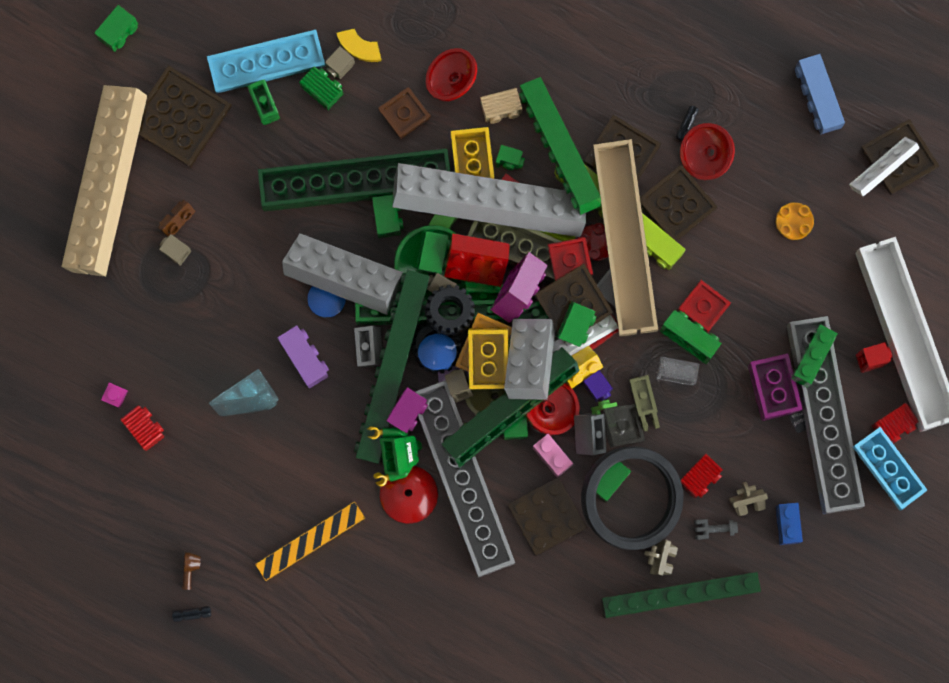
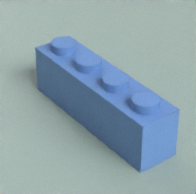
(819, 94)

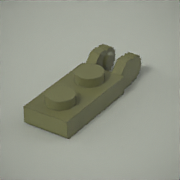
(644, 400)

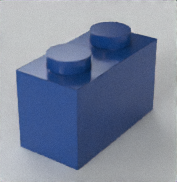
(789, 523)

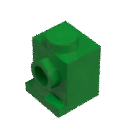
(510, 158)

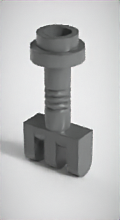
(732, 527)

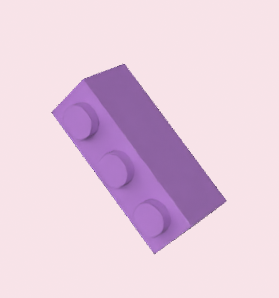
(303, 356)

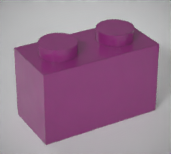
(406, 410)

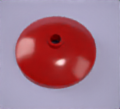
(451, 74)
(697, 147)
(562, 408)
(412, 508)

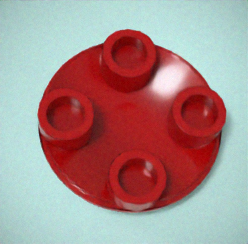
(596, 241)

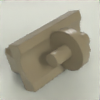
(746, 496)
(658, 557)

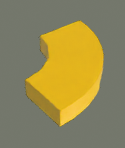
(358, 47)

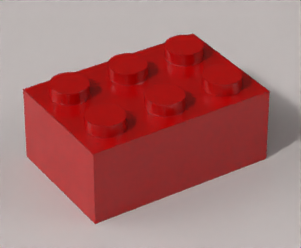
(477, 260)

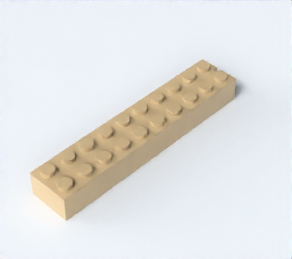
(104, 180)
(625, 238)

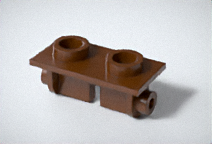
(182, 212)

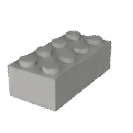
(529, 359)

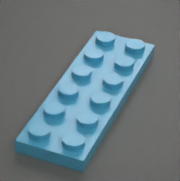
(266, 61)

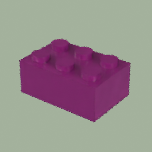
(519, 287)
(774, 388)

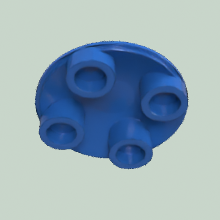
(324, 303)
(437, 352)

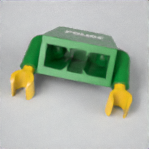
(398, 453)

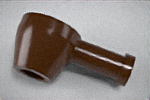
(191, 563)

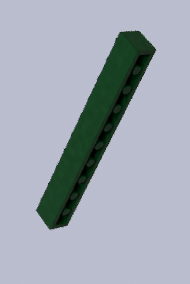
(393, 363)

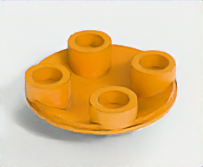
(794, 221)

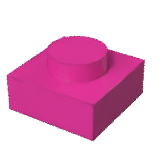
(114, 395)

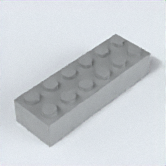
(342, 273)

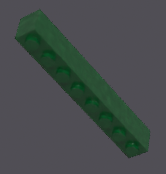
(503, 413)
(680, 595)

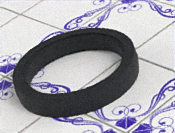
(674, 506)

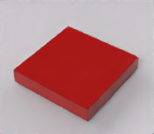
(569, 255)
(704, 305)

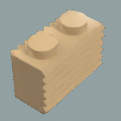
(501, 105)

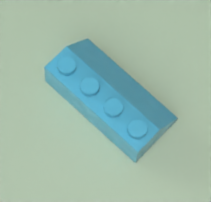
(890, 468)

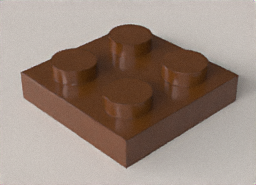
(404, 113)

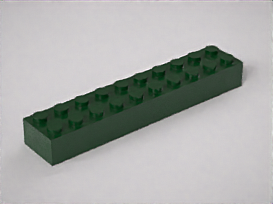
(339, 180)

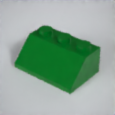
(690, 336)

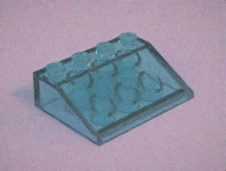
(246, 396)

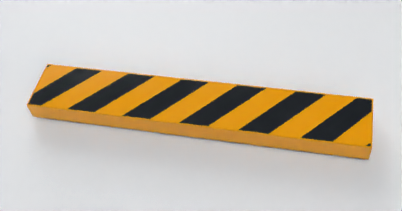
(310, 541)

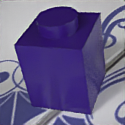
(598, 386)

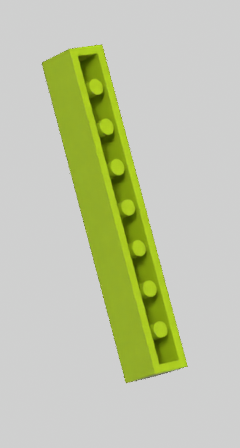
(658, 242)

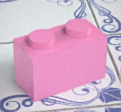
(552, 455)

